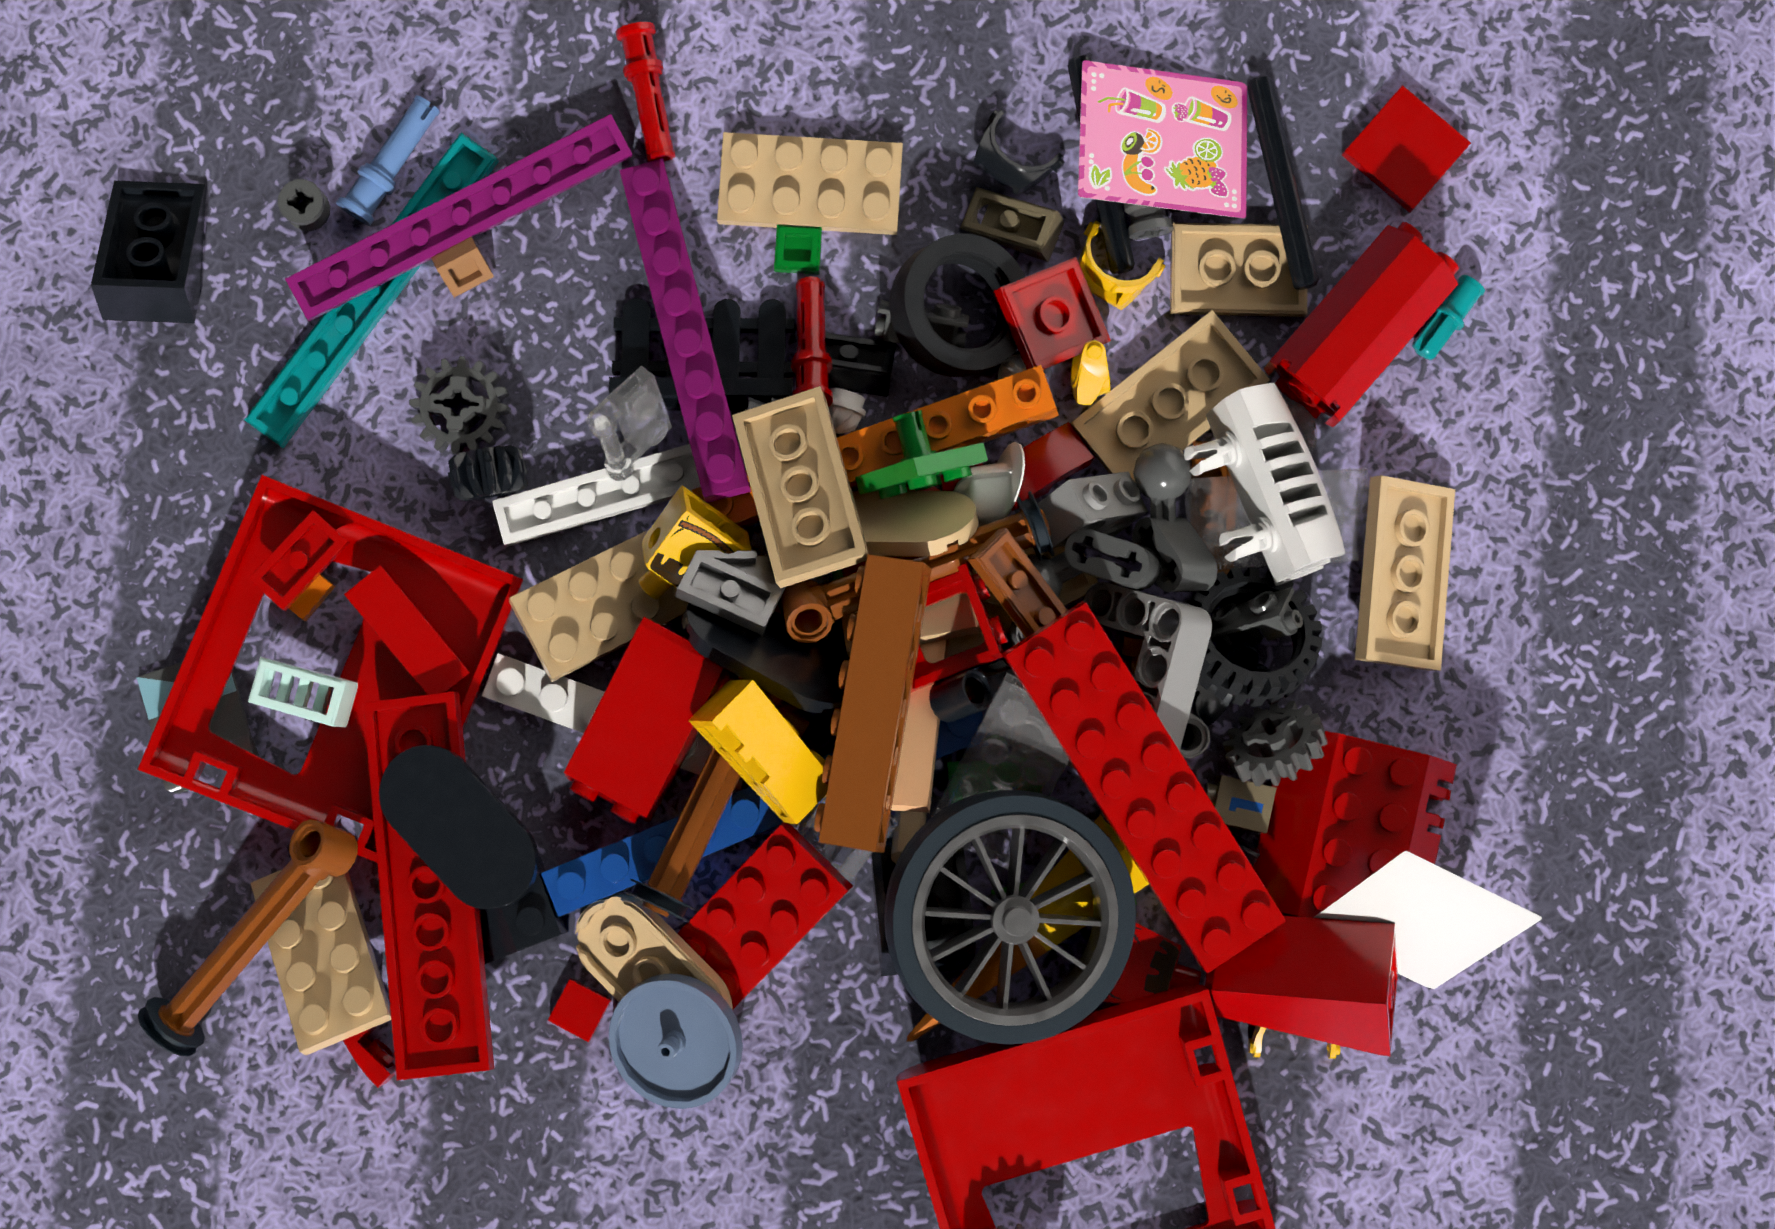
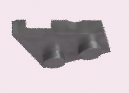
(732, 586)

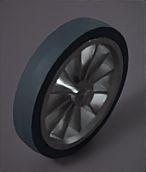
(1010, 917)

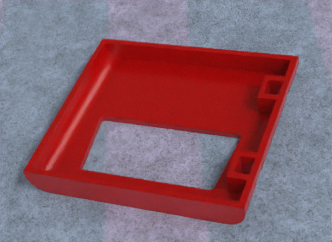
(453, 592)
(1079, 1094)

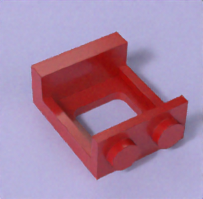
(990, 650)

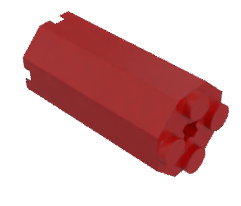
(1363, 322)

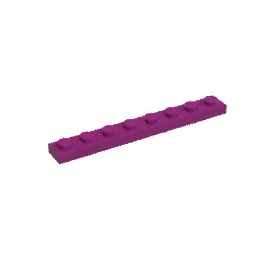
(458, 217)
(685, 332)

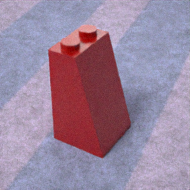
(643, 723)
(1315, 982)

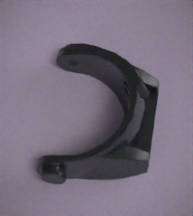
(1006, 170)

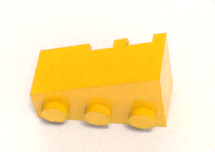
(763, 749)

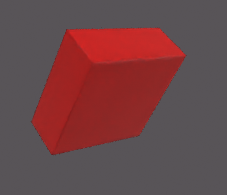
(579, 1010)

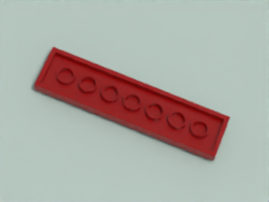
(1144, 786)
(428, 932)

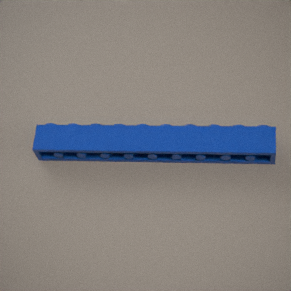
(635, 857)

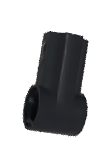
(967, 691)

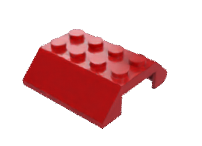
(1348, 820)

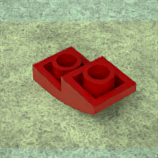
(1052, 460)
(372, 1057)

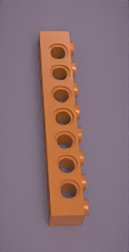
(949, 424)

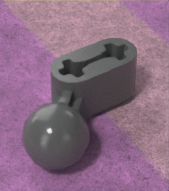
(1181, 553)
(1073, 562)

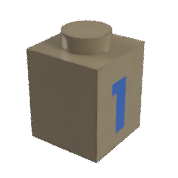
(1242, 803)

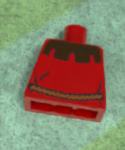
(1151, 968)

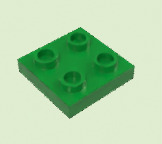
(920, 465)

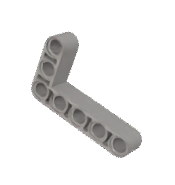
(1171, 650)

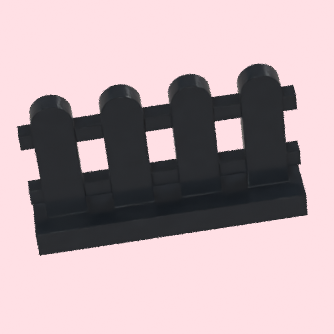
(726, 329)

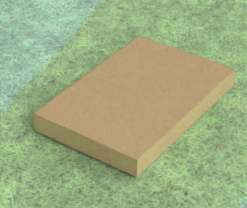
(1232, 271)

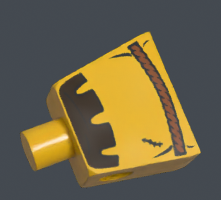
(678, 532)

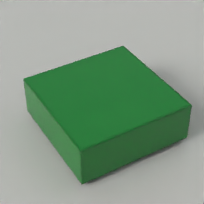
(798, 249)

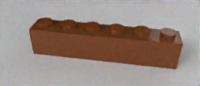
(874, 703)

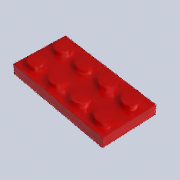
(764, 910)

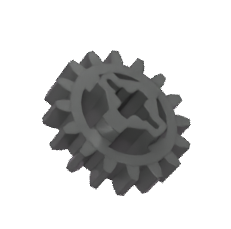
(460, 386)
(1275, 743)

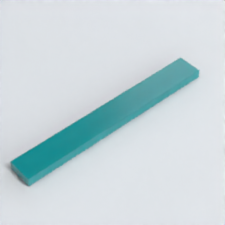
(346, 327)

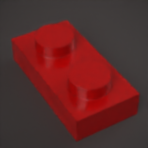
(298, 560)

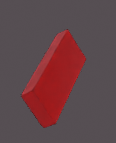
(406, 632)

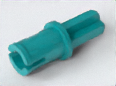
(1448, 317)

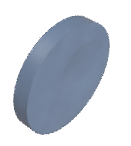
(675, 1041)

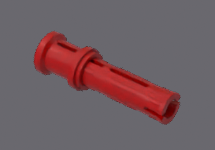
(644, 72)
(811, 360)

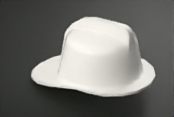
(995, 485)

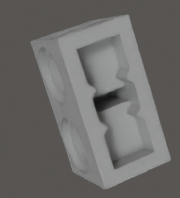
(1092, 503)

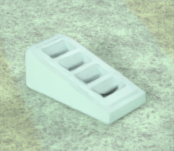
(340, 703)

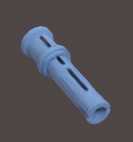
(377, 178)

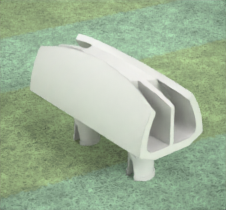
(1274, 482)

